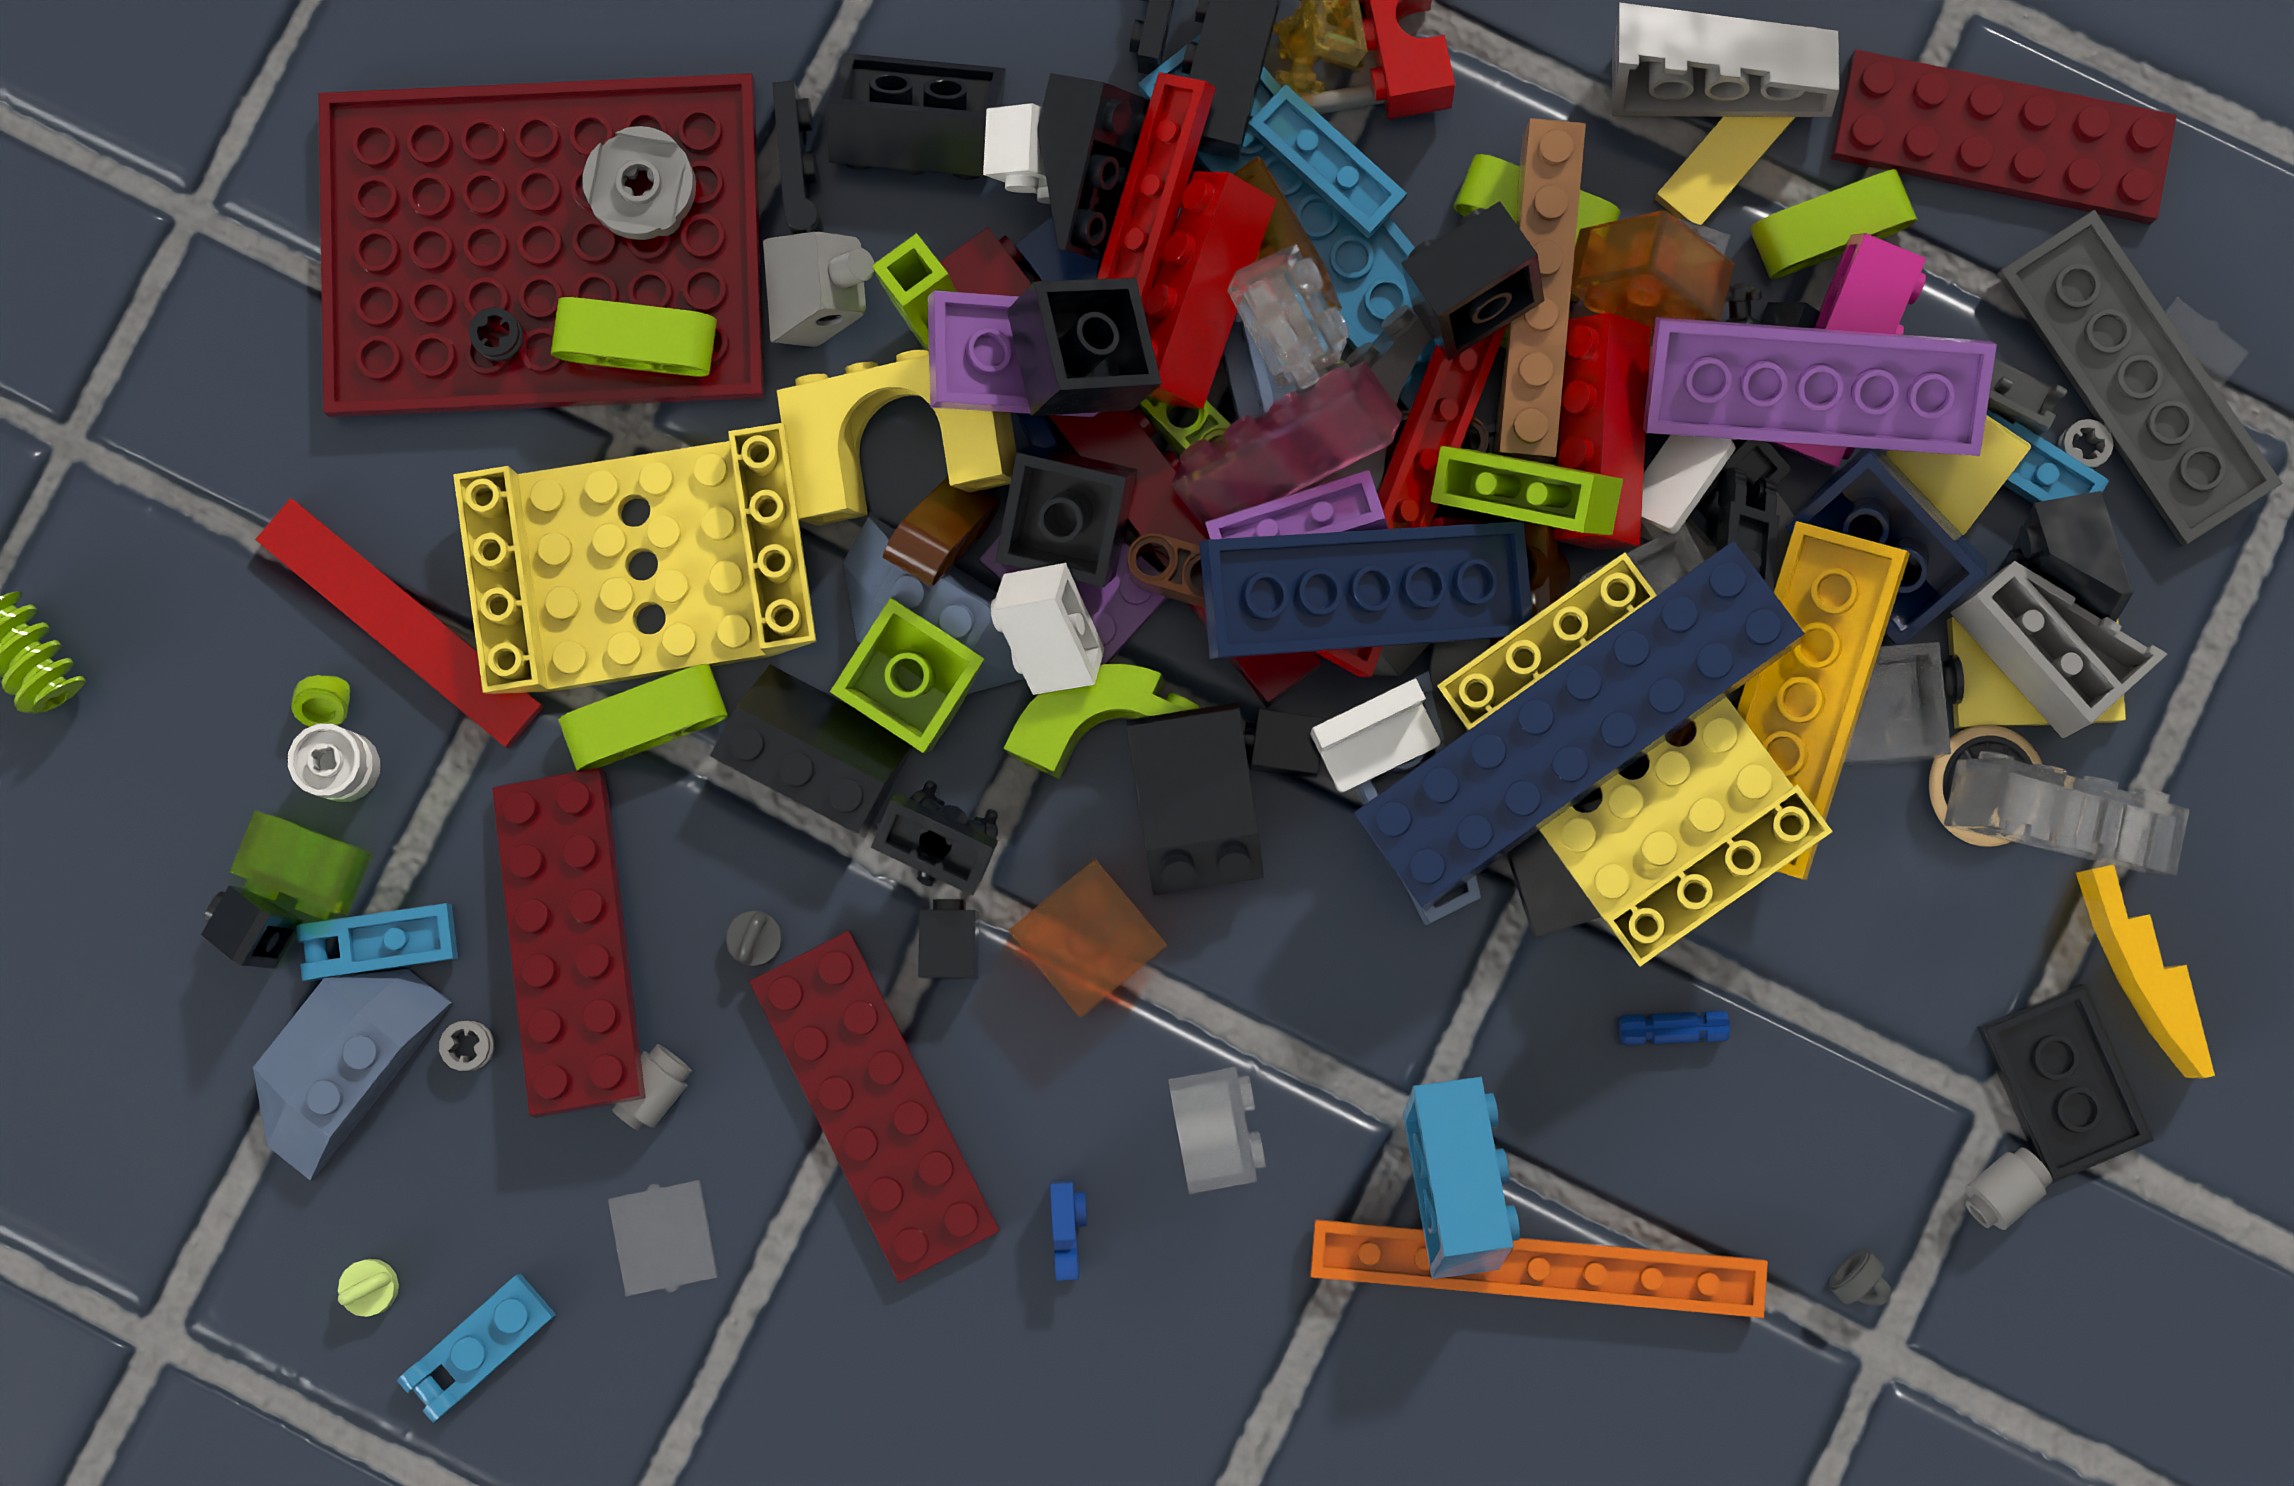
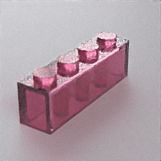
(1289, 445)

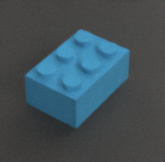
(1459, 1177)

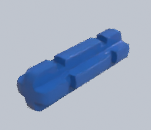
(1674, 1028)

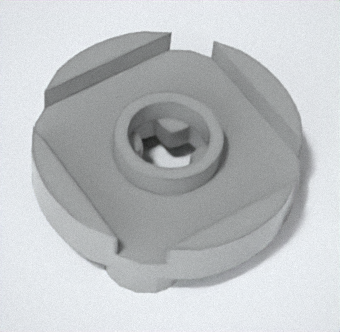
(622, 157)

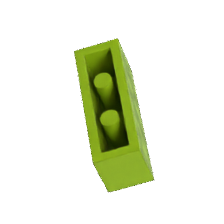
(1527, 490)

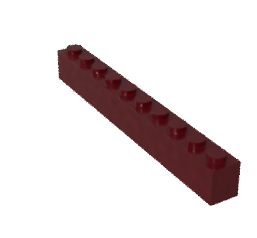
(1124, 439)

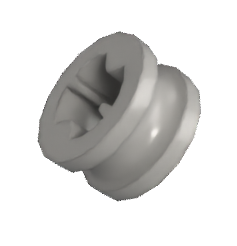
(2096, 434)
(449, 1043)

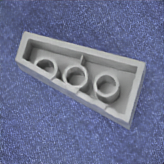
(1720, 66)

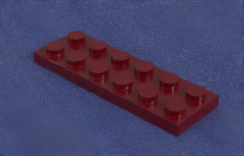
(2004, 137)
(568, 943)
(874, 1106)

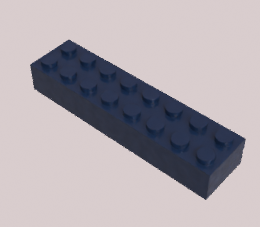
(1580, 725)

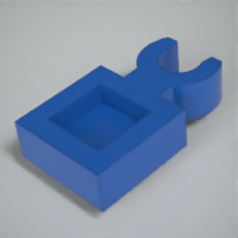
(1068, 1213)

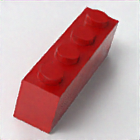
(1189, 303)
(1605, 416)

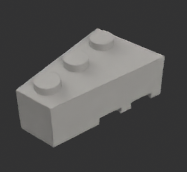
(2053, 648)

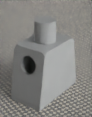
(814, 285)

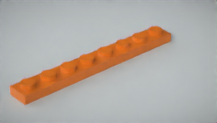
(1549, 1270)

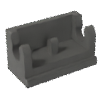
(2023, 398)

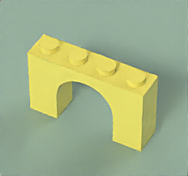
(829, 416)

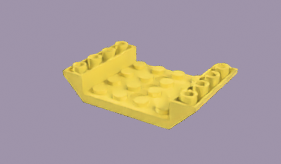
(555, 560)
(1689, 830)

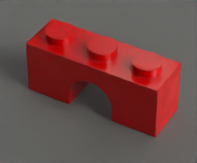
(1410, 71)

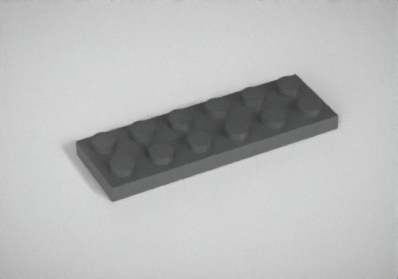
(2139, 378)

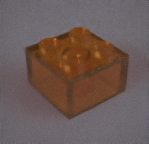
(1650, 270)
(1088, 938)

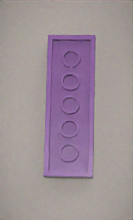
(1818, 386)

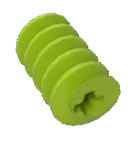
(28, 664)

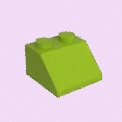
(908, 676)

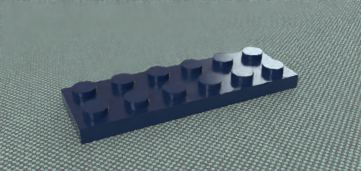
(1364, 588)

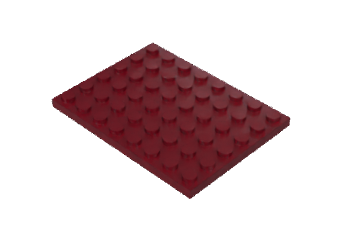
(481, 204)

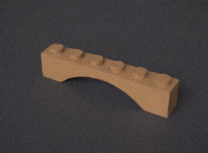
(1537, 339)

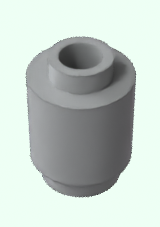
(663, 1084)
(2007, 1189)

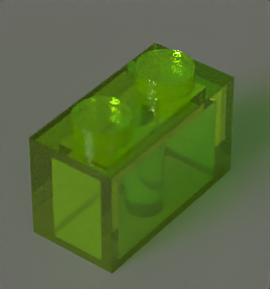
(301, 864)

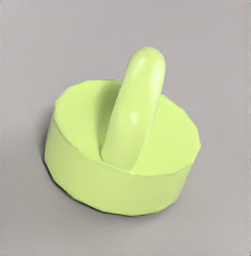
(368, 1287)

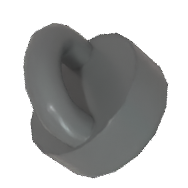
(754, 938)
(1857, 1276)

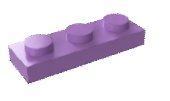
(1328, 508)

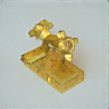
(1318, 32)

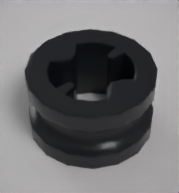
(484, 323)
(1953, 679)

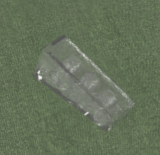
(2067, 814)

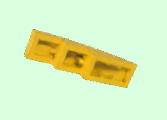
(2157, 993)

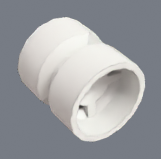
(333, 763)

